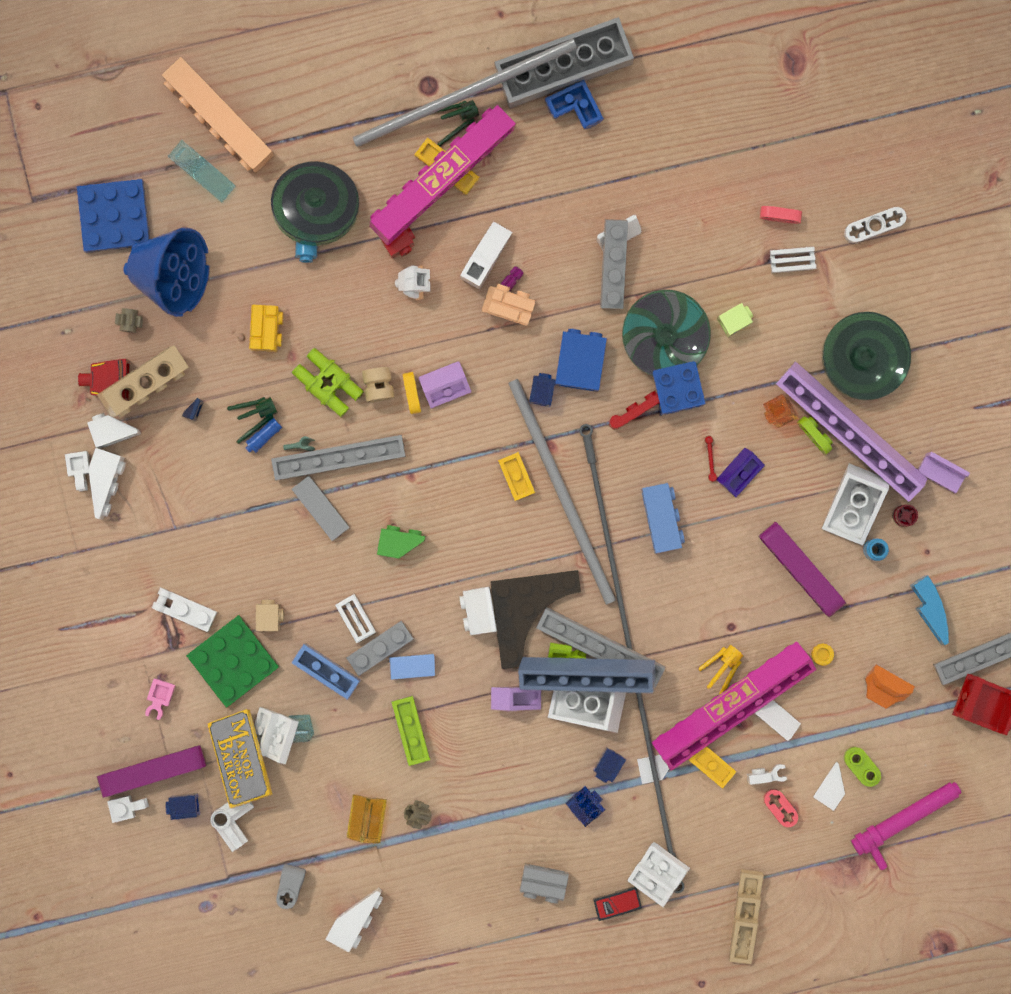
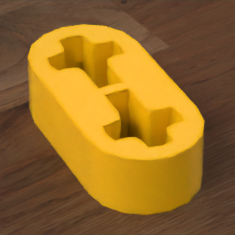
(411, 392)

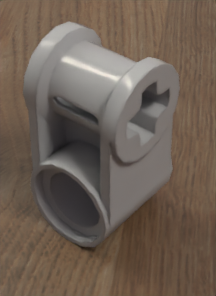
(290, 882)

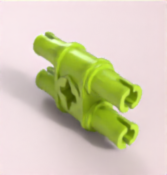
(315, 384)

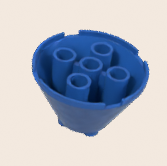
(170, 270)

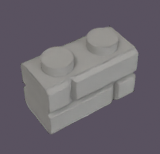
(543, 882)

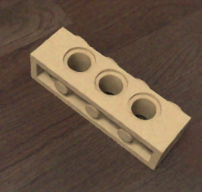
(112, 397)

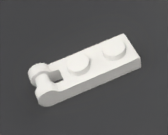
(185, 610)

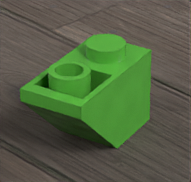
(397, 543)

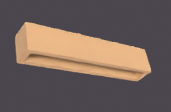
(217, 115)

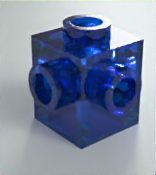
(586, 805)

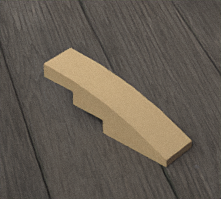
(746, 916)

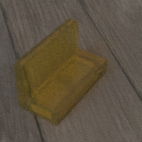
(366, 819)

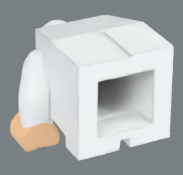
(414, 281)

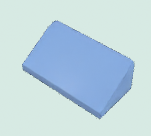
(412, 666)

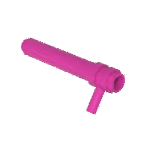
(876, 835)

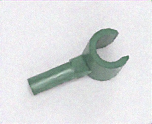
(303, 443)

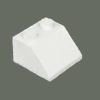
(479, 611)

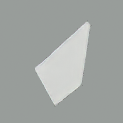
(645, 769)
(831, 789)

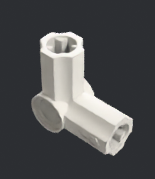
(230, 830)

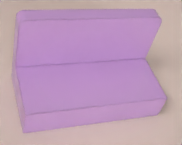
(444, 384)
(942, 472)

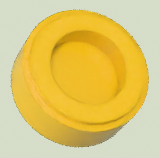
(822, 654)

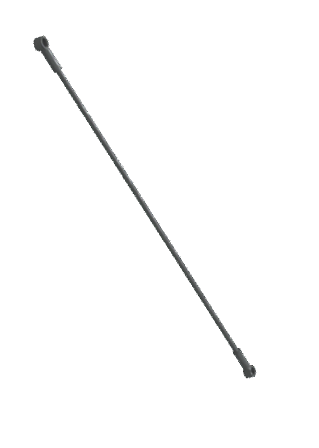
(591, 458)

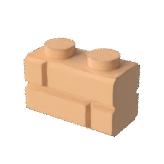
(508, 305)

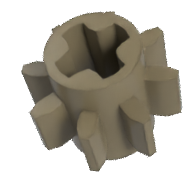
(128, 320)
(417, 814)

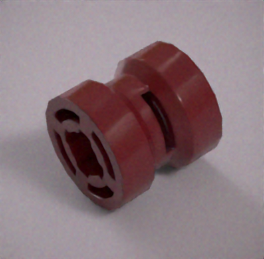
(906, 512)

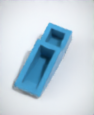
(931, 608)

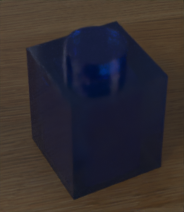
(542, 390)
(608, 765)
(183, 806)

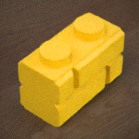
(265, 328)

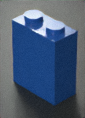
(581, 360)

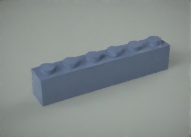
(587, 674)

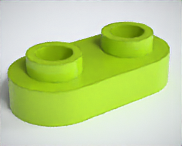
(821, 441)
(862, 767)

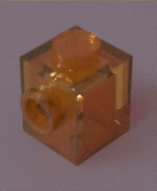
(779, 411)

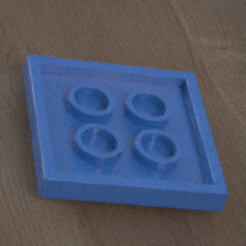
(113, 215)

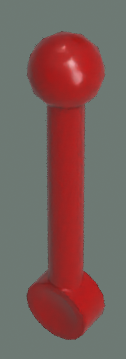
(712, 476)

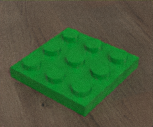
(232, 661)

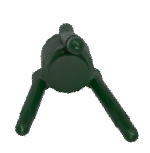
(465, 110)
(263, 406)

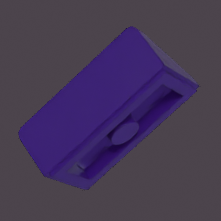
(740, 472)

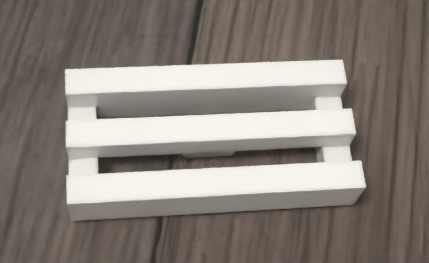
(811, 258)
(354, 616)

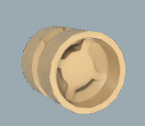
(375, 377)

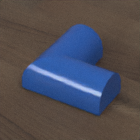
(578, 99)

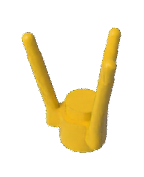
(730, 658)

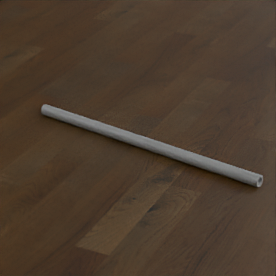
(465, 92)
(561, 491)

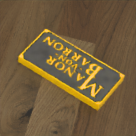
(239, 759)

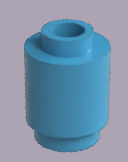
(305, 253)
(882, 546)

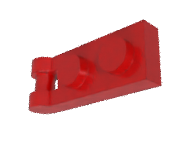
(634, 411)

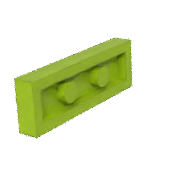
(410, 730)

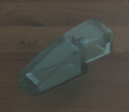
(201, 171)

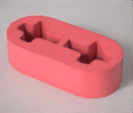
(780, 214)
(776, 811)

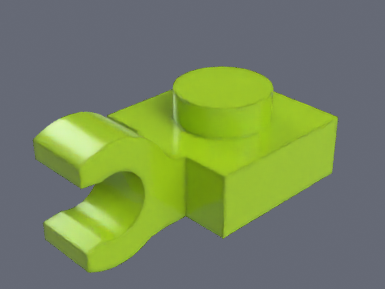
(564, 651)

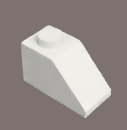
(109, 430)

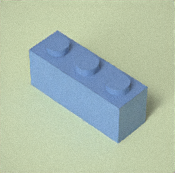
(662, 518)
(326, 671)

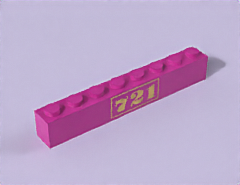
(442, 174)
(734, 705)

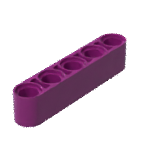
(802, 569)
(151, 771)

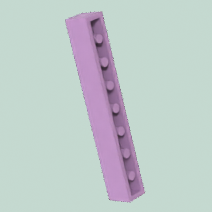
(852, 431)

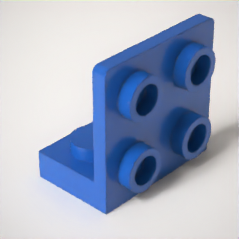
(678, 388)

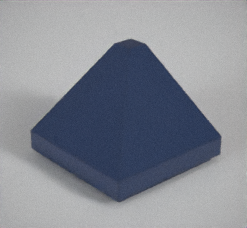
(193, 410)

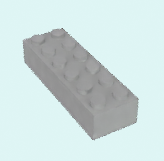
(598, 52)

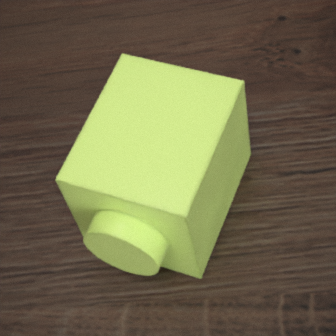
(735, 319)

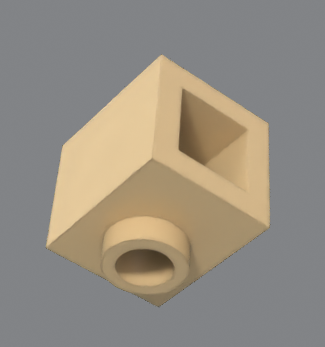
(268, 616)

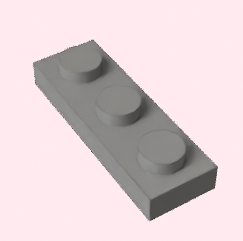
(380, 648)

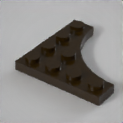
(518, 605)

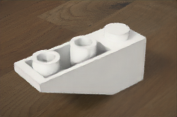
(485, 255)
(103, 477)
(349, 923)

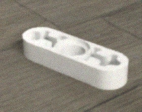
(858, 225)

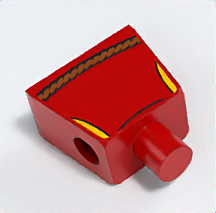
(104, 375)

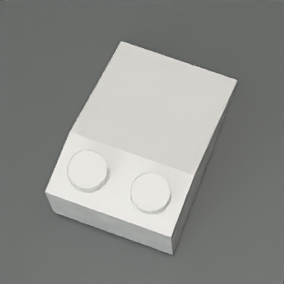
(856, 504)
(588, 708)

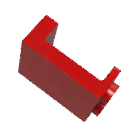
(984, 704)

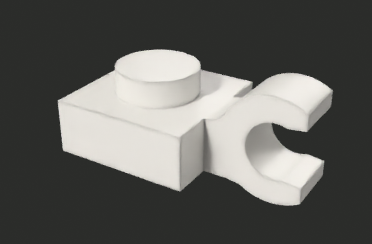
(77, 466)
(761, 776)
(124, 808)

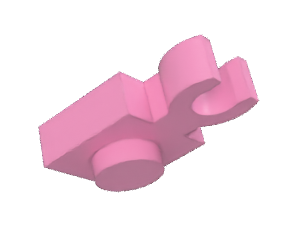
(161, 694)

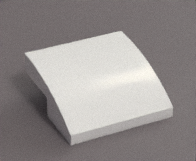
(275, 734)
(658, 874)

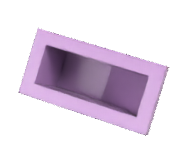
(515, 699)

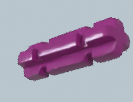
(510, 280)

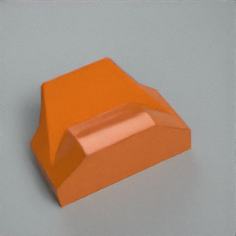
(886, 687)

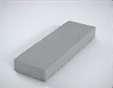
(320, 508)

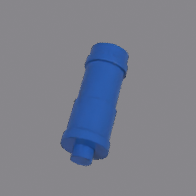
(261, 437)

